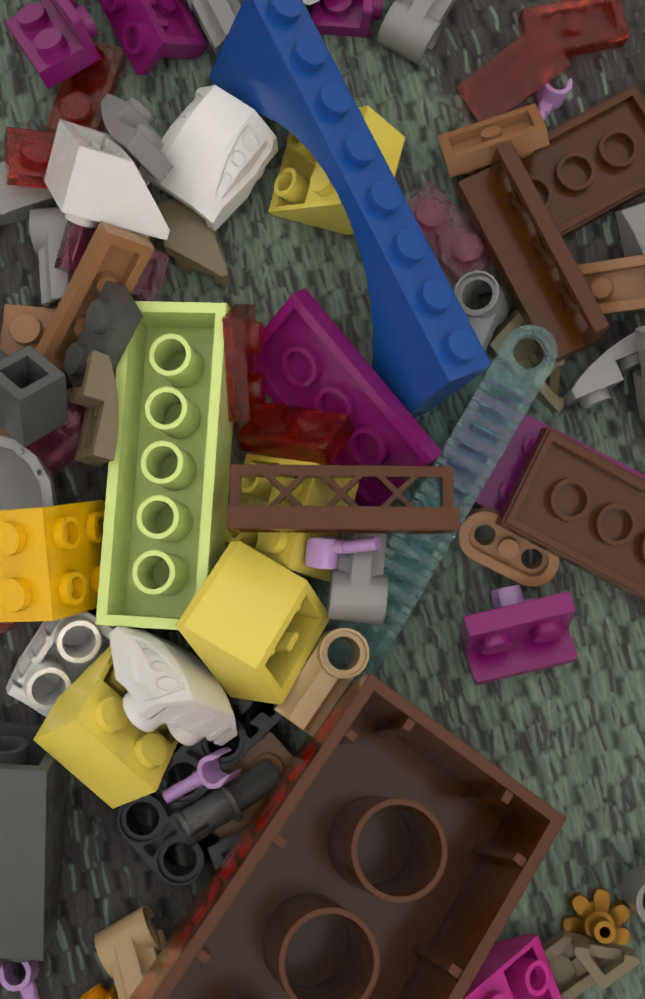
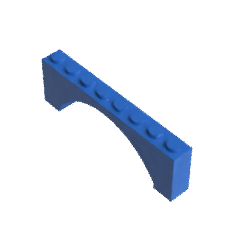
(287, 74)

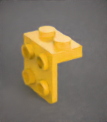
(50, 561)

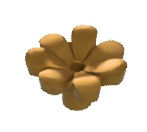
(598, 913)

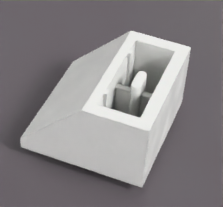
(100, 182)

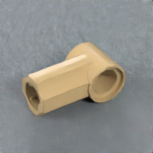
(320, 683)
(129, 949)

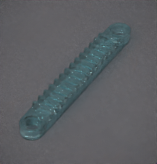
(473, 452)

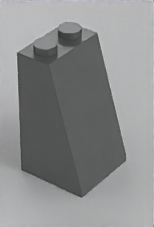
(31, 842)

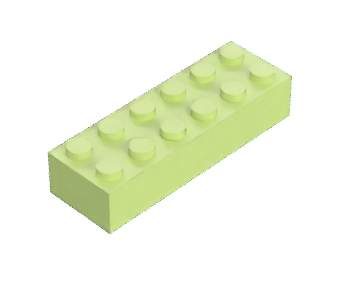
(168, 467)

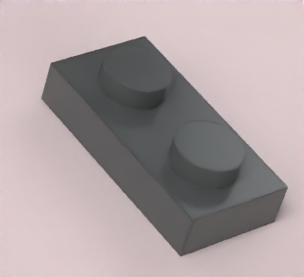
(107, 329)

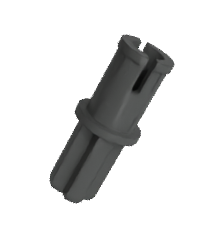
(226, 802)

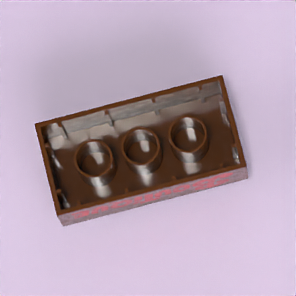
(364, 868)

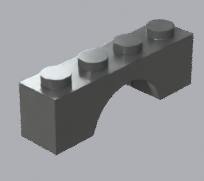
(31, 395)

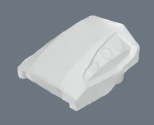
(216, 154)
(50, 666)
(170, 688)

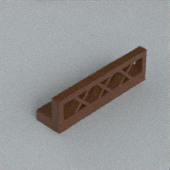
(531, 253)
(342, 519)

